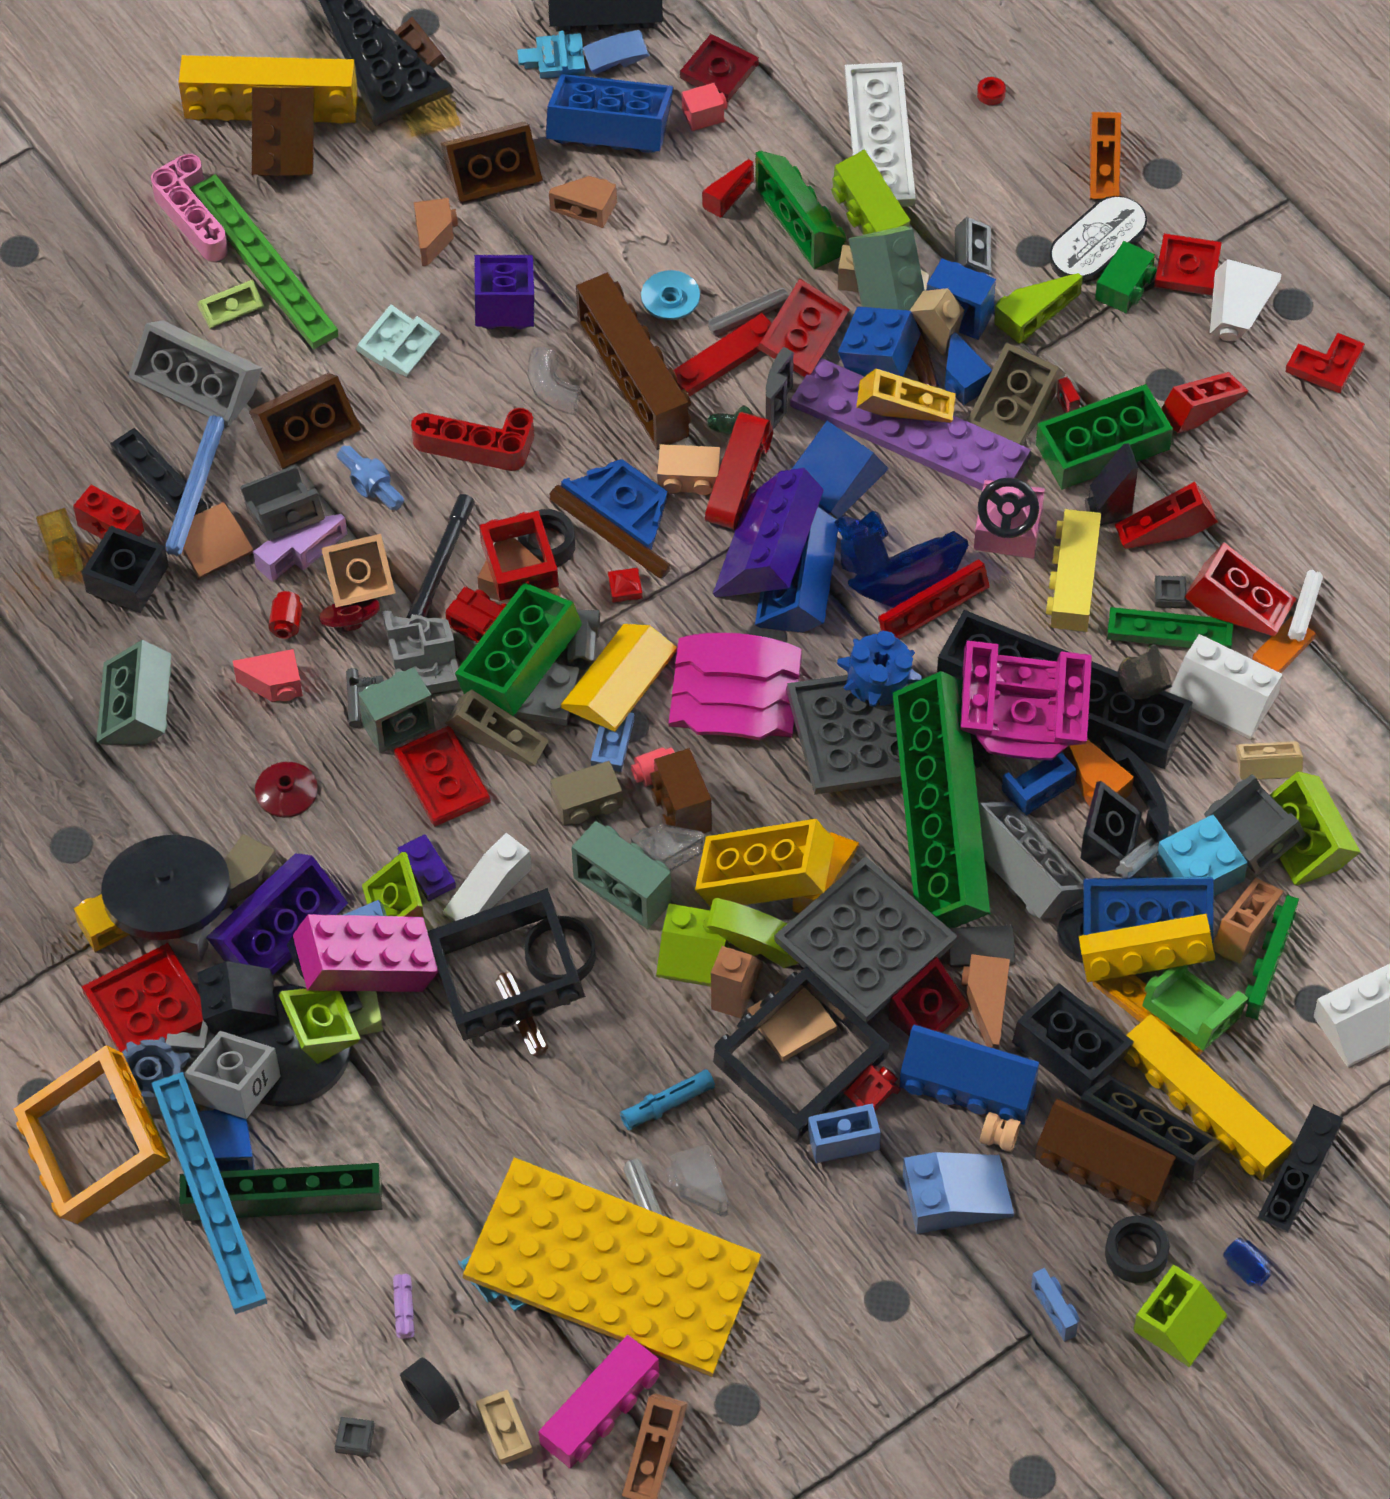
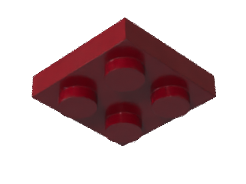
(720, 64)

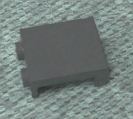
(281, 503)
(1256, 824)

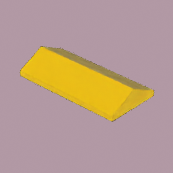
(620, 675)

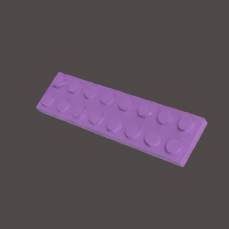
(950, 448)

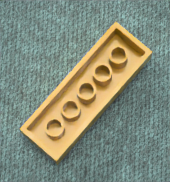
(223, 85)

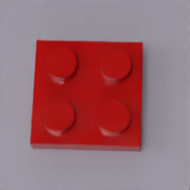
(1187, 264)

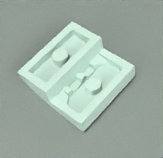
(397, 341)

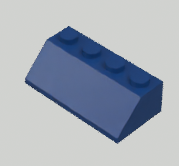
(806, 600)
(968, 1074)

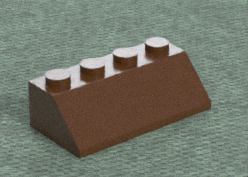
(1105, 1158)

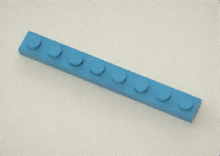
(209, 1193)

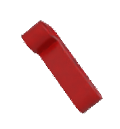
(437, 433)
(747, 442)

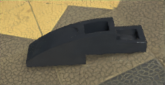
(1300, 1169)

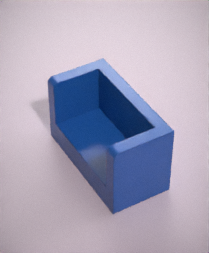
(1040, 783)

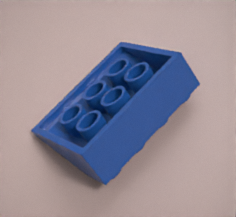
(609, 113)

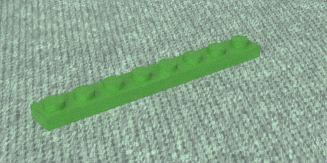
(266, 263)

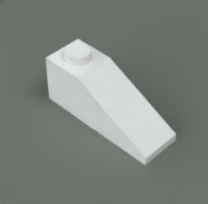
(490, 879)

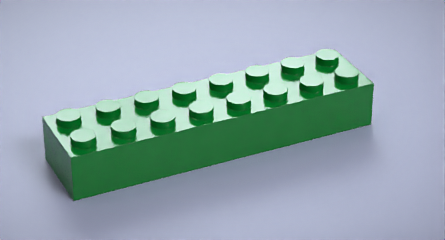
(941, 801)

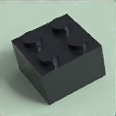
(125, 569)

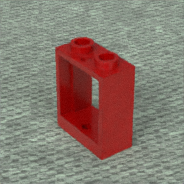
(539, 575)

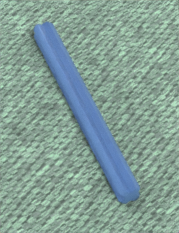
(195, 485)

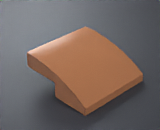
(215, 541)

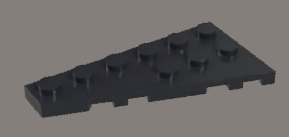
(386, 68)

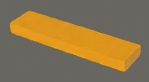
(1130, 995)

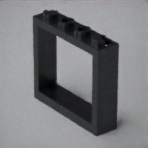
(492, 924)
(797, 1124)

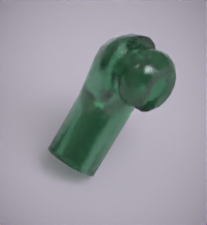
(725, 422)

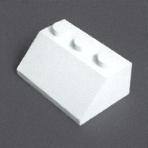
(1226, 686)
(1357, 1016)

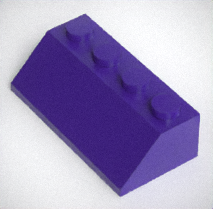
(271, 915)

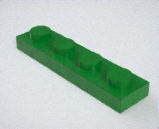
(1166, 628)
(1274, 945)

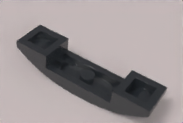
(1146, 785)

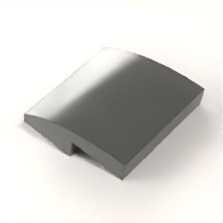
(778, 386)

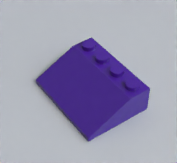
(770, 535)

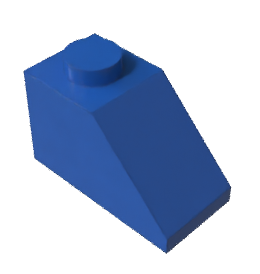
(965, 371)

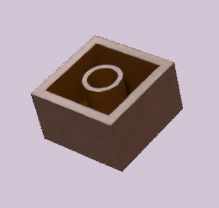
(681, 792)

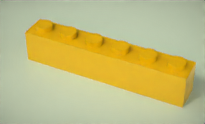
(1207, 1098)

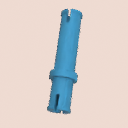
(656, 1105)

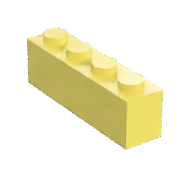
(1075, 570)

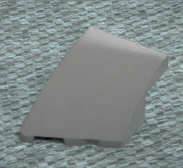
(423, 645)

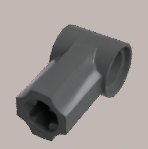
(582, 645)

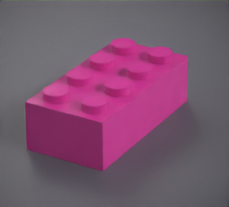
(365, 953)

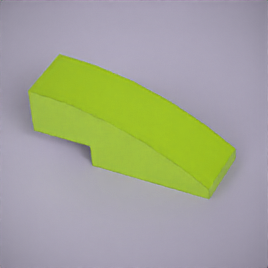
(748, 930)

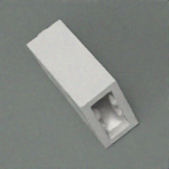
(1239, 297)

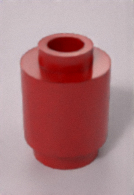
(285, 615)

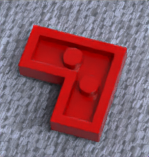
(1327, 369)

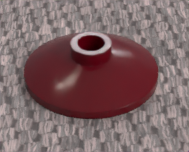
(349, 616)
(290, 799)

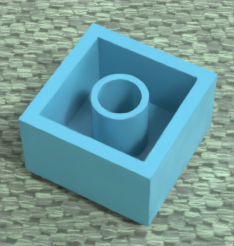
(1203, 852)

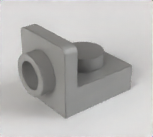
(189, 1043)

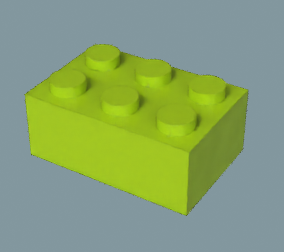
(866, 195)

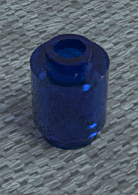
(1248, 1262)

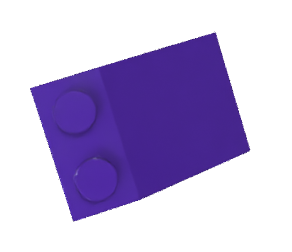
(504, 291)

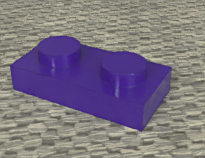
(428, 868)

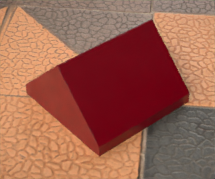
(927, 1000)

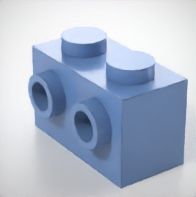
(844, 1133)

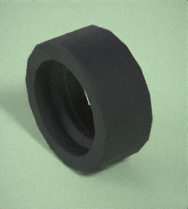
(560, 522)
(1142, 1226)
(430, 1390)

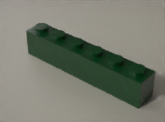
(296, 1191)

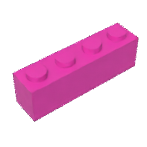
(599, 1402)

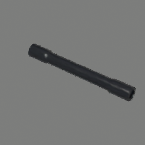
(457, 519)

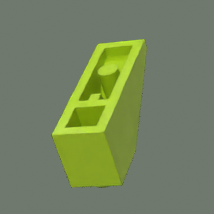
(1034, 305)

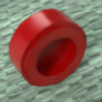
(991, 91)

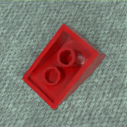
(1239, 593)

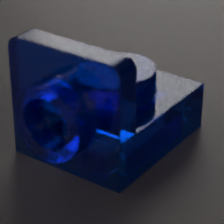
(871, 520)

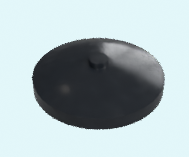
(166, 887)
(301, 1076)

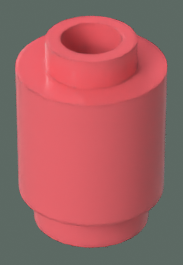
(645, 765)

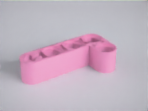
(174, 195)

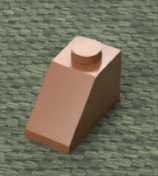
(585, 200)
(434, 227)

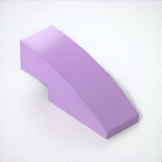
(299, 547)

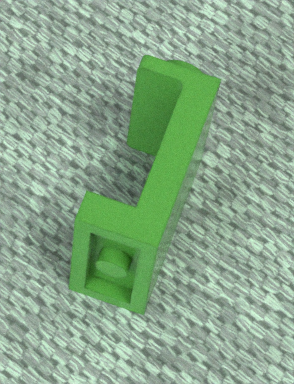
(1192, 1006)

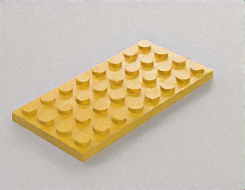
(612, 1266)

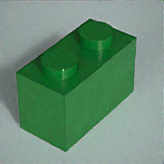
(1125, 277)

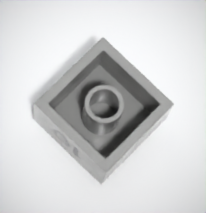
(233, 1074)

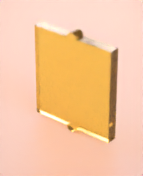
(432, 116)

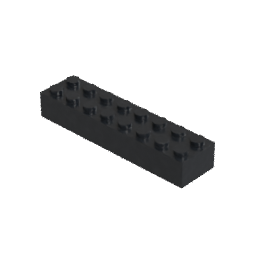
(1145, 726)

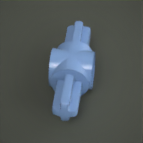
(370, 477)

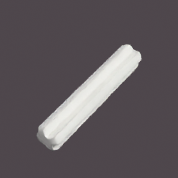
(1305, 605)

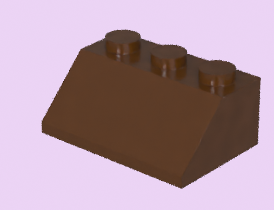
(282, 130)
(492, 161)
(305, 419)

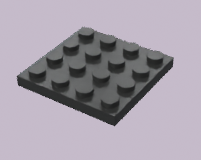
(842, 737)
(865, 938)

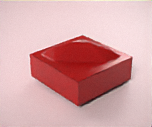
(625, 585)

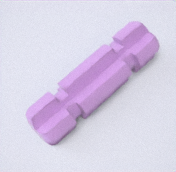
(403, 1306)

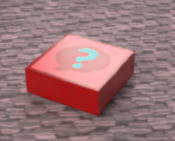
(1067, 395)

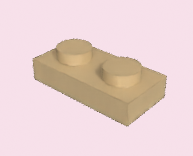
(504, 1427)

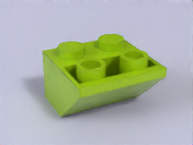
(1180, 1316)

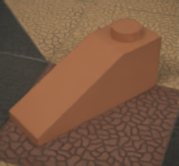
(1246, 920)
(986, 994)
(654, 1447)

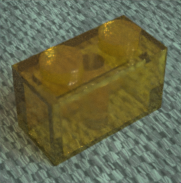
(59, 543)

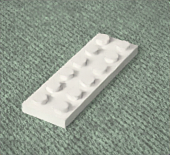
(881, 123)

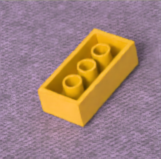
(765, 863)

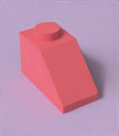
(270, 675)

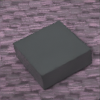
(1170, 591)
(354, 1436)

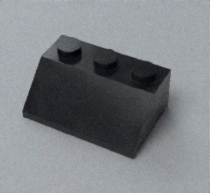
(1071, 1040)

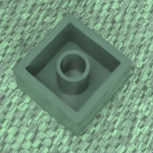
(396, 709)

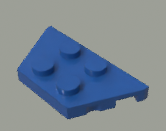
(623, 498)

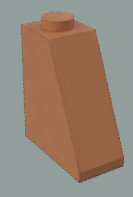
(511, 556)
(733, 981)

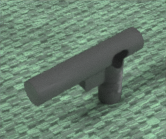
(354, 711)

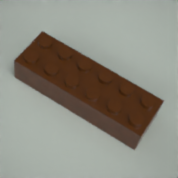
(633, 360)

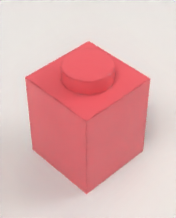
(703, 106)

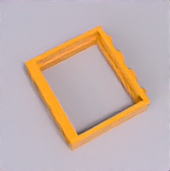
(151, 1147)

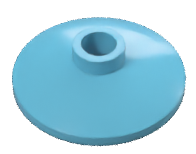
(670, 286)

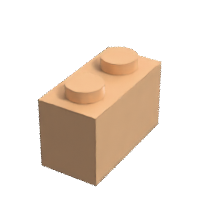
(688, 468)

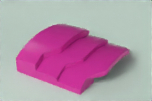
(734, 685)
(1025, 703)

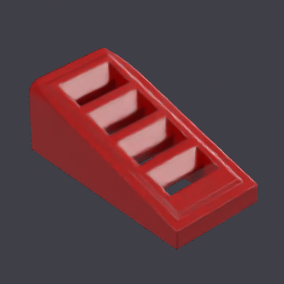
(726, 190)

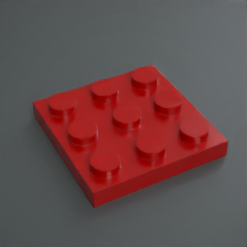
(145, 999)

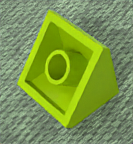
(395, 888)
(320, 1022)

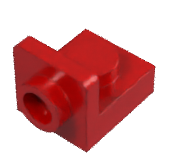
(873, 1087)

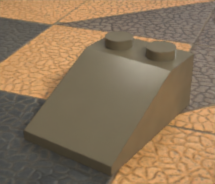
(1016, 394)

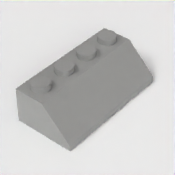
(193, 371)
(1028, 861)

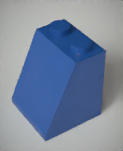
(840, 467)

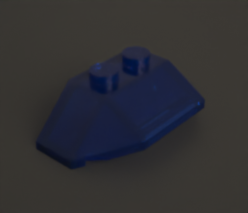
(913, 570)

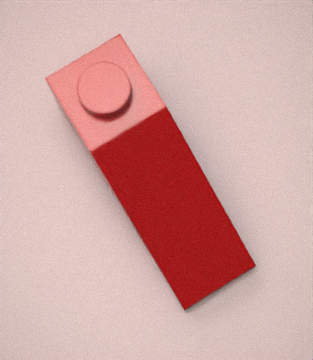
(1200, 400)
(1168, 519)

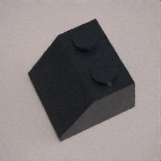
(1109, 829)
(237, 997)

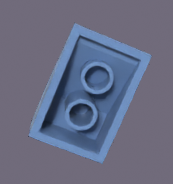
(955, 1190)

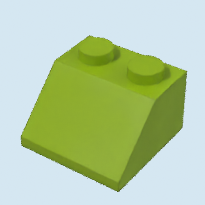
(688, 946)

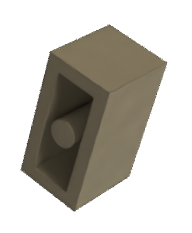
(586, 793)

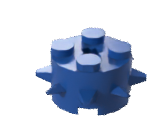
(878, 668)

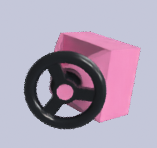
(1009, 517)

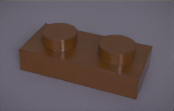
(420, 42)

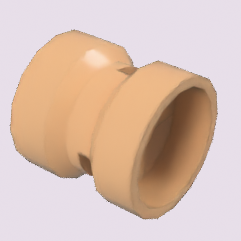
(1000, 1132)

